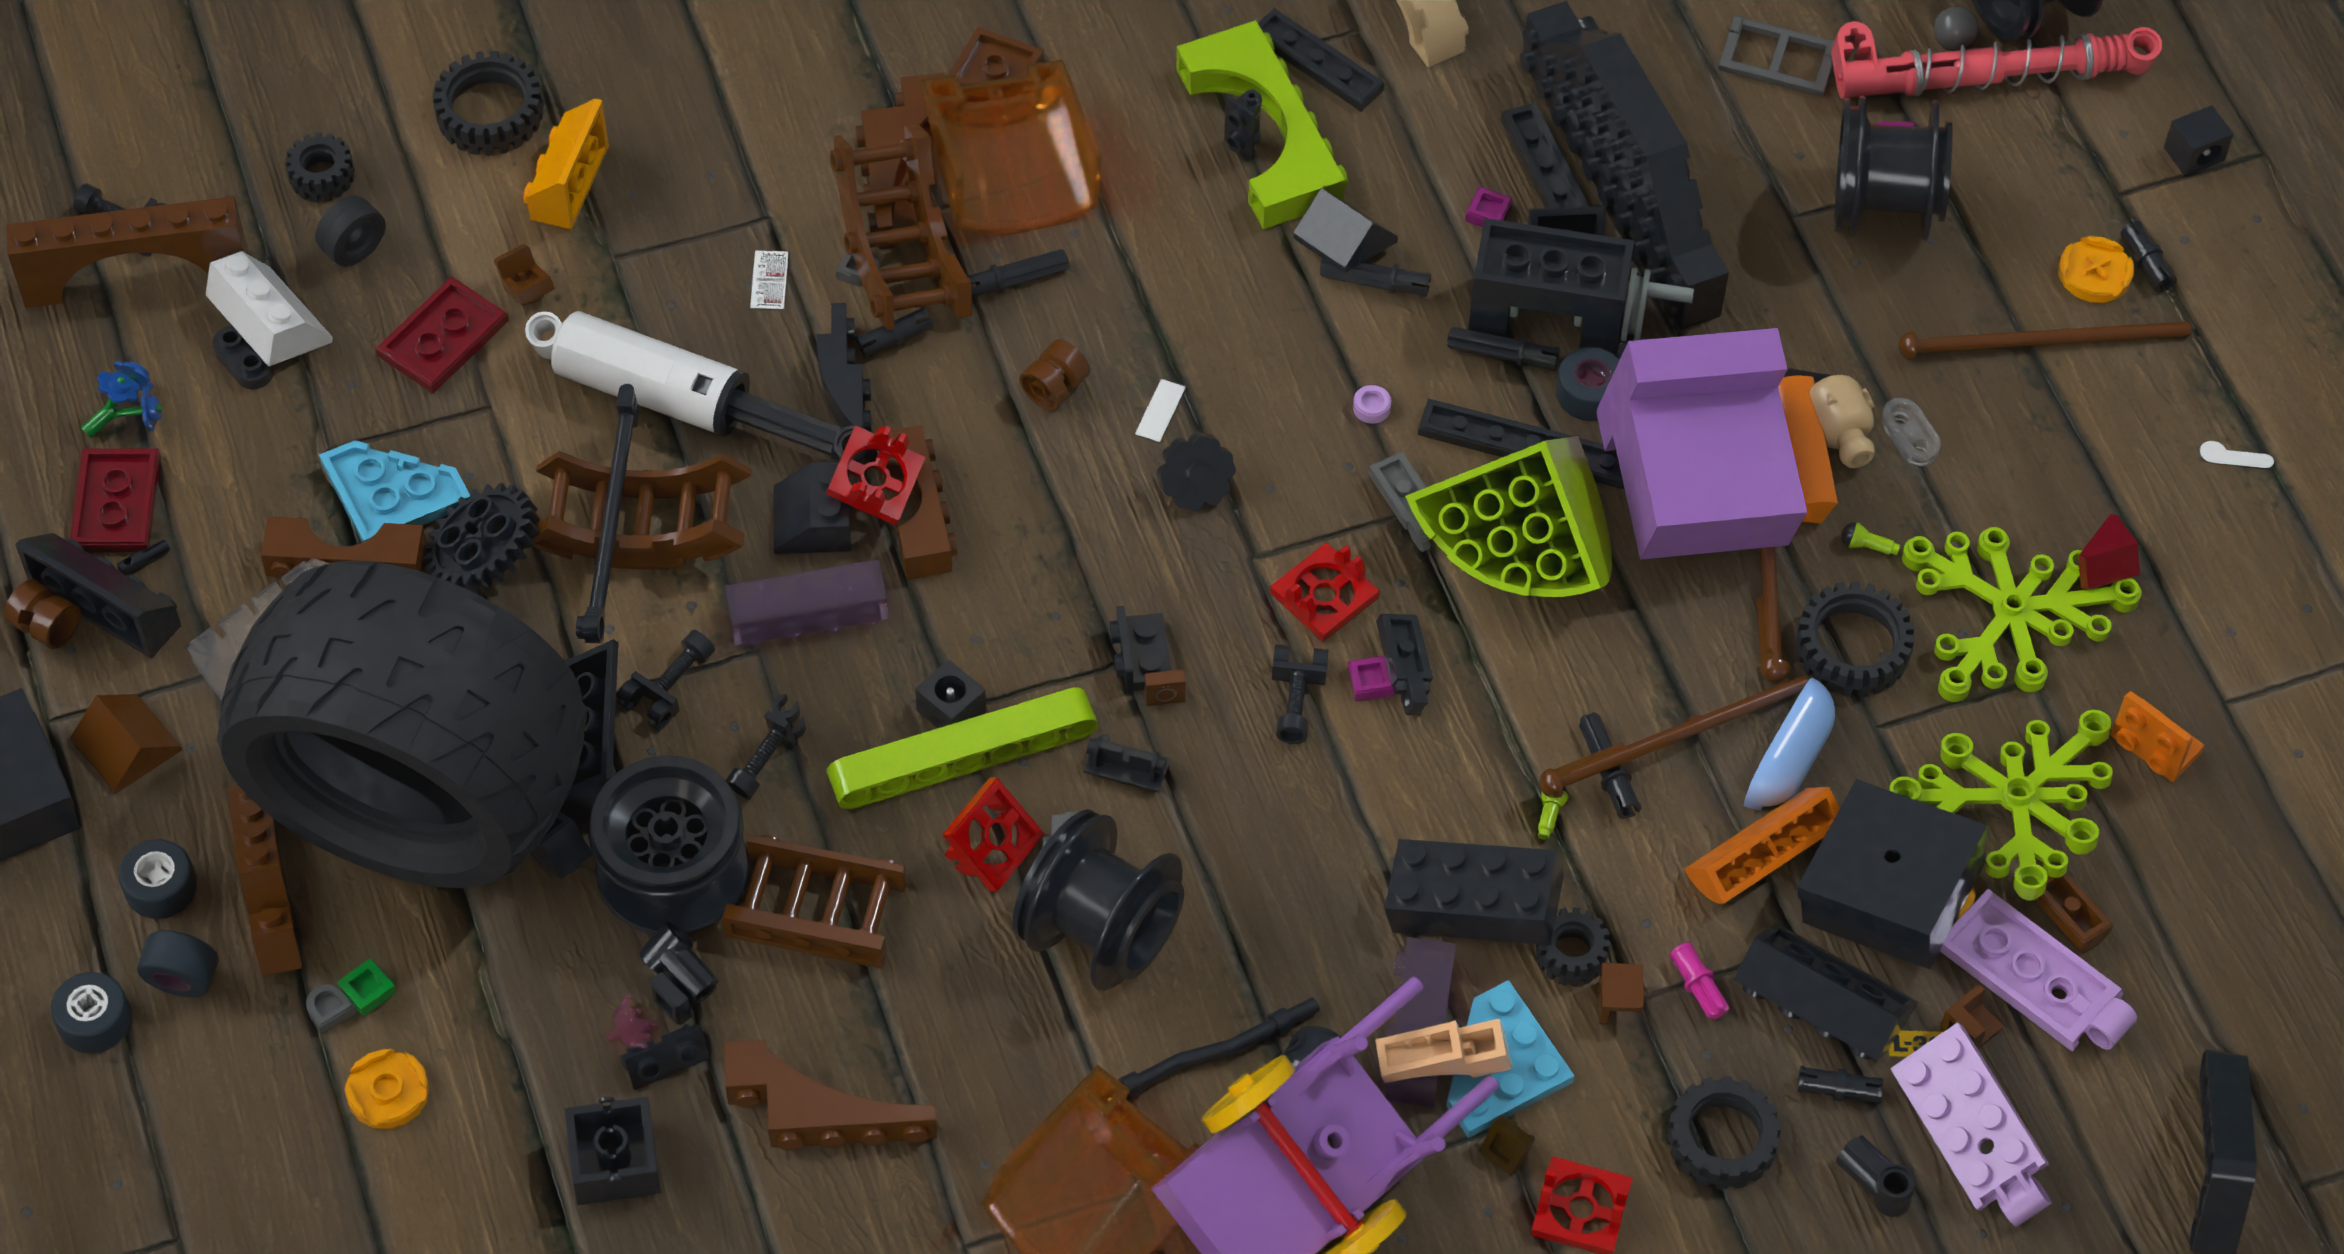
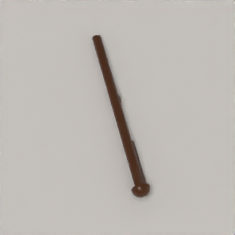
(1910, 345)
(1772, 665)
(1554, 780)

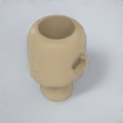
(1845, 418)

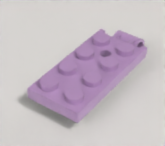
(2027, 964)
(1963, 1109)

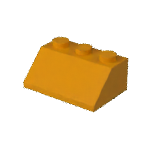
(568, 166)

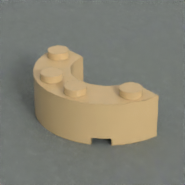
(1435, 29)

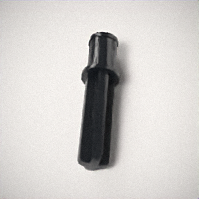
(1018, 272)
(1381, 276)
(1503, 348)
(1614, 780)

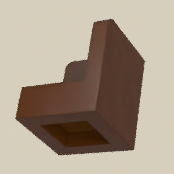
(1620, 989)
(1973, 1016)

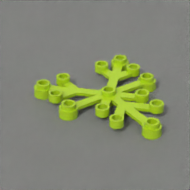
(2057, 600)
(2023, 796)

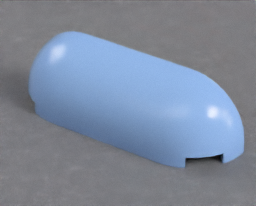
(1793, 748)

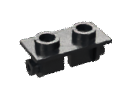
(1242, 122)
(1125, 764)
(675, 1053)

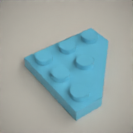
(390, 487)
(1535, 1061)

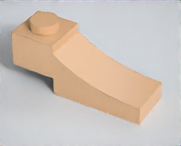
(1445, 1051)

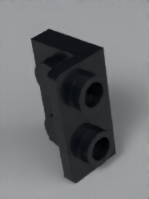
(1141, 647)

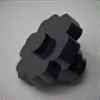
(1196, 471)

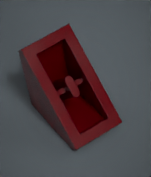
(2109, 555)

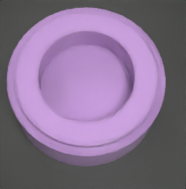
(1372, 404)

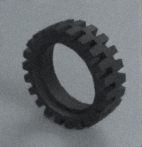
(483, 71)
(1866, 603)

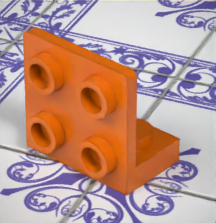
(2154, 737)

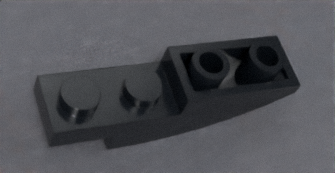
(840, 374)

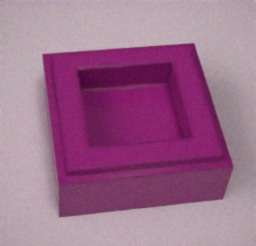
(1488, 205)
(1369, 678)

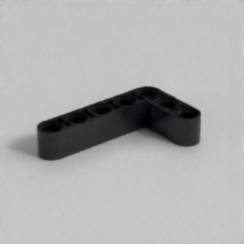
(2227, 1153)

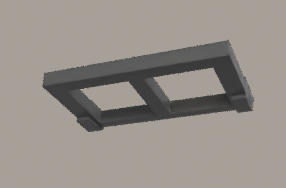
(1772, 76)

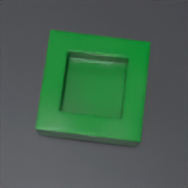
(367, 987)

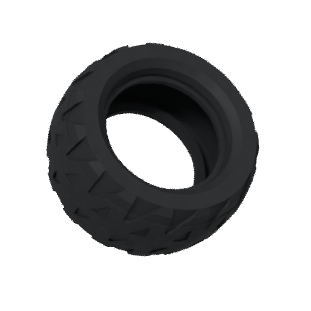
(402, 724)

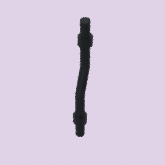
(1277, 1023)

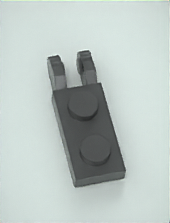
(1395, 480)

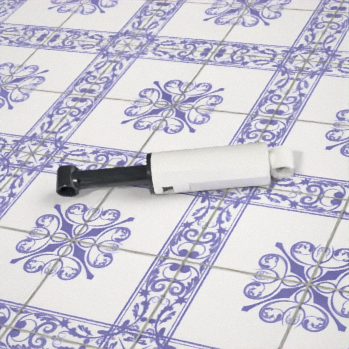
(675, 381)

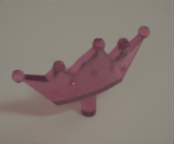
(630, 1027)

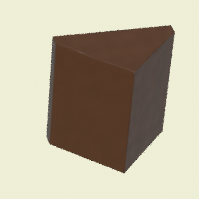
(123, 739)

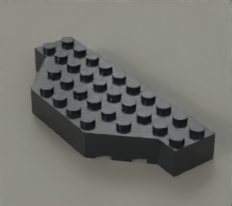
(1628, 152)

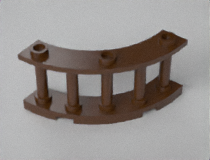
(929, 229)
(643, 550)

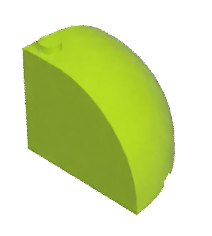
(1523, 521)

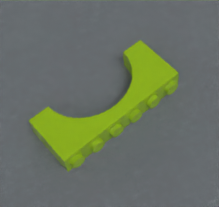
(1245, 61)

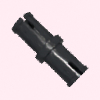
(2148, 256)
(903, 329)
(1840, 1084)

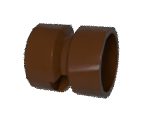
(1054, 374)
(42, 614)

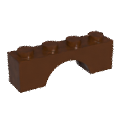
(924, 539)
(291, 542)

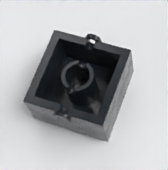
(612, 1150)

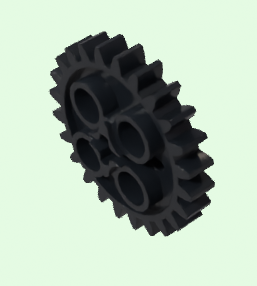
(482, 537)

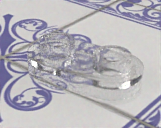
(1913, 434)

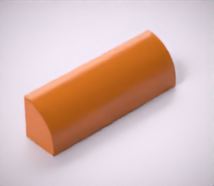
(1808, 447)
(1764, 845)

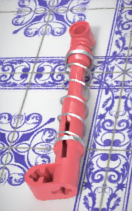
(1919, 72)

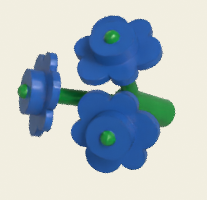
(122, 387)

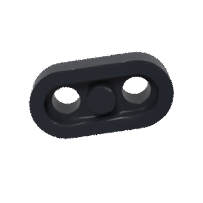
(238, 357)

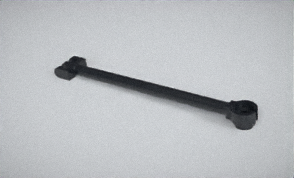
(592, 624)

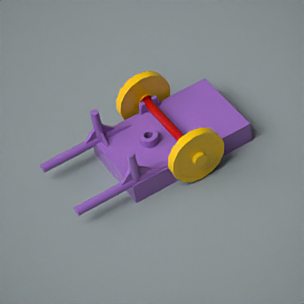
(1269, 1170)

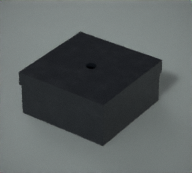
(32, 786)
(1892, 873)

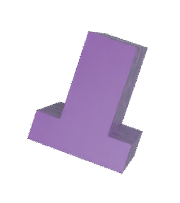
(1704, 443)

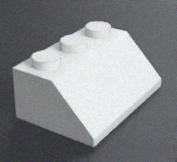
(263, 309)

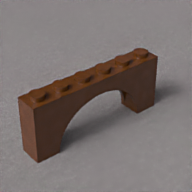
(53, 250)

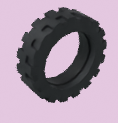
(1736, 1096)

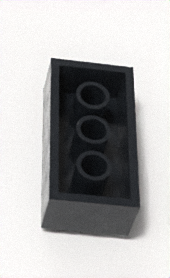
(1474, 891)

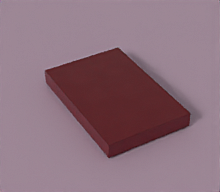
(442, 334)
(115, 499)

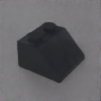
(806, 516)

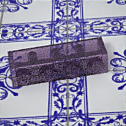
(806, 602)
(1433, 966)

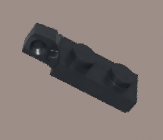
(1406, 659)

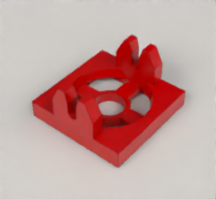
(862, 494)
(1290, 593)
(995, 797)
(1548, 1228)

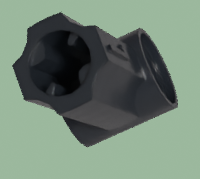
(672, 955)
(1877, 1173)

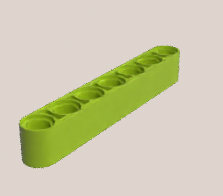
(962, 748)

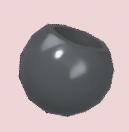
(1955, 28)

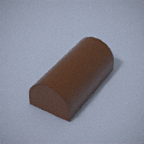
(2074, 913)

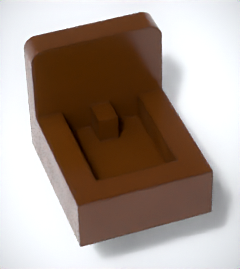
(522, 276)

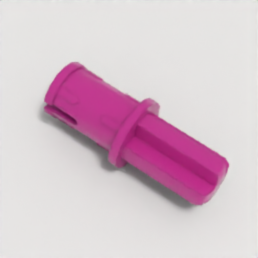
(1699, 980)

